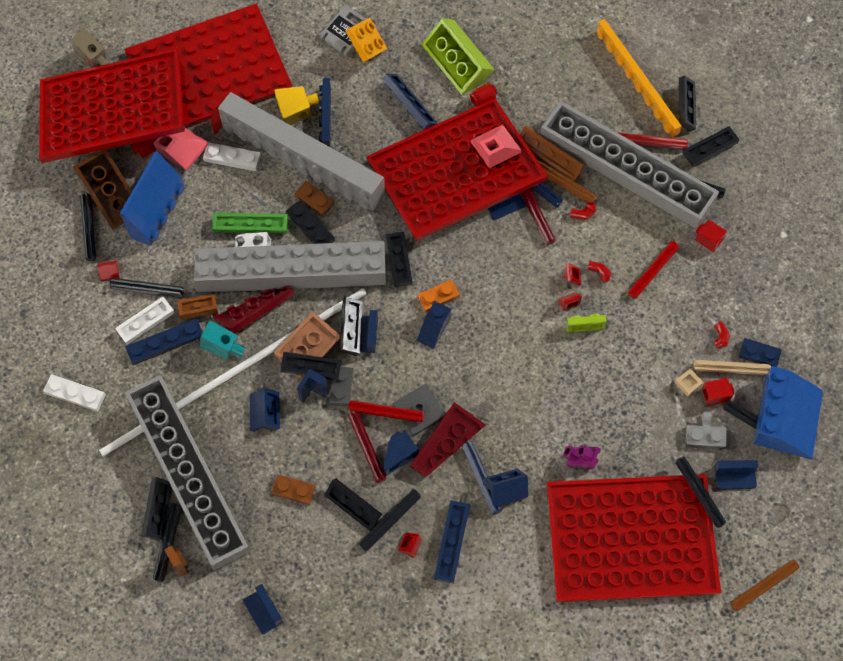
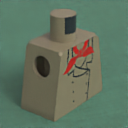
(88, 49)

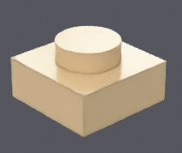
(689, 382)

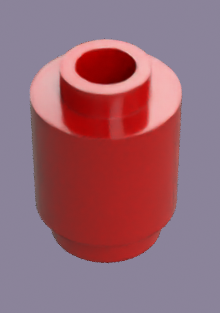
(483, 94)

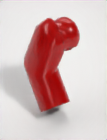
(585, 213)
(602, 269)
(724, 335)

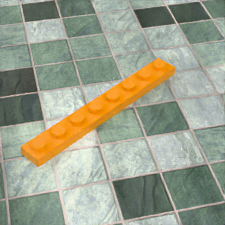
(639, 79)

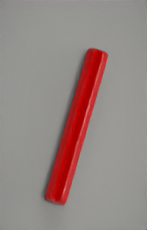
(656, 141)
(653, 269)
(386, 411)

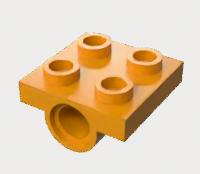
(366, 39)

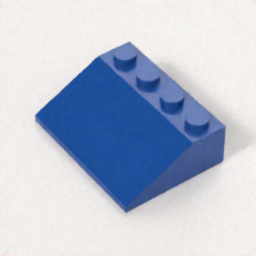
(152, 200)
(788, 413)

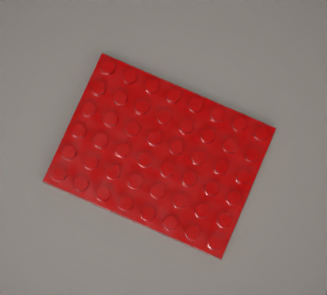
(220, 58)
(110, 106)
(442, 177)
(631, 539)

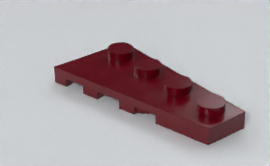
(252, 309)
(450, 435)

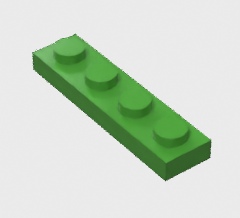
(250, 223)

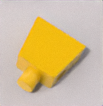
(295, 104)

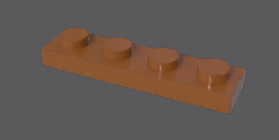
(552, 153)

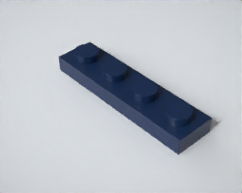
(410, 101)
(325, 108)
(164, 341)
(452, 542)

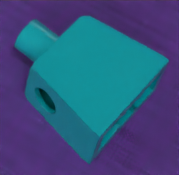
(220, 341)

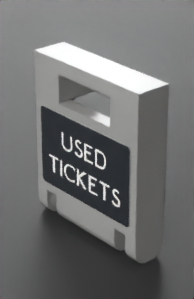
(335, 31)

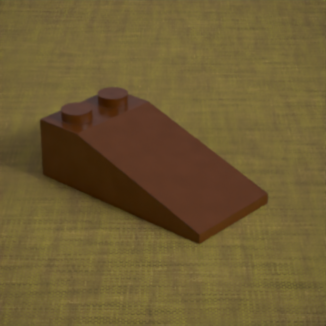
(104, 185)

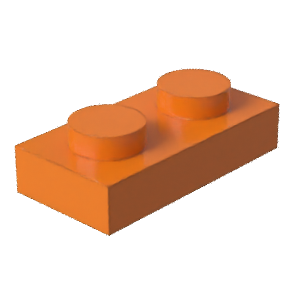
(441, 293)

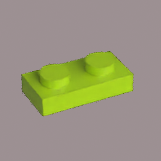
(592, 322)

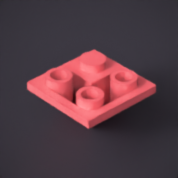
(496, 146)
(181, 148)

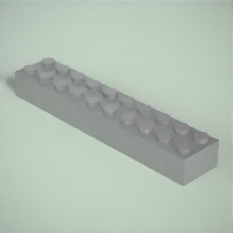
(302, 152)
(630, 165)
(290, 266)
(187, 472)

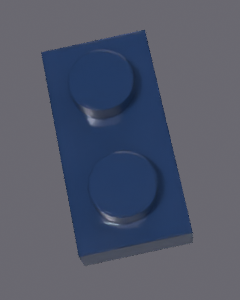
(759, 352)

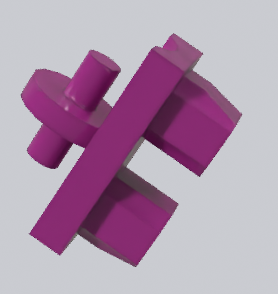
(581, 456)

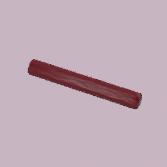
(538, 216)
(367, 447)

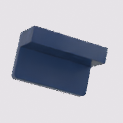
(507, 207)
(369, 332)
(312, 382)
(264, 410)
(736, 474)
(507, 486)
(263, 610)

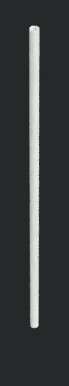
(226, 376)

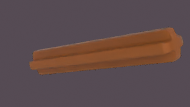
(568, 184)
(764, 585)

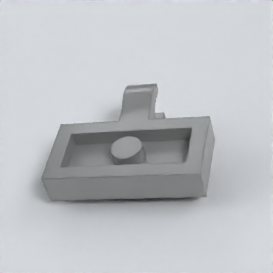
(705, 434)

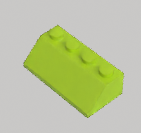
(457, 56)

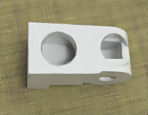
(253, 239)

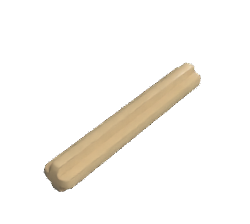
(731, 367)

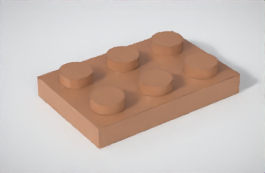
(310, 338)

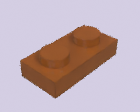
(314, 198)
(197, 306)
(293, 489)
(177, 560)

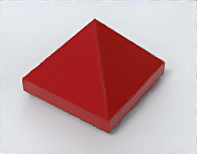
(572, 274)

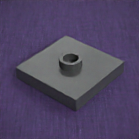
(424, 401)

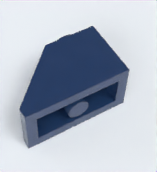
(434, 324)
(399, 452)

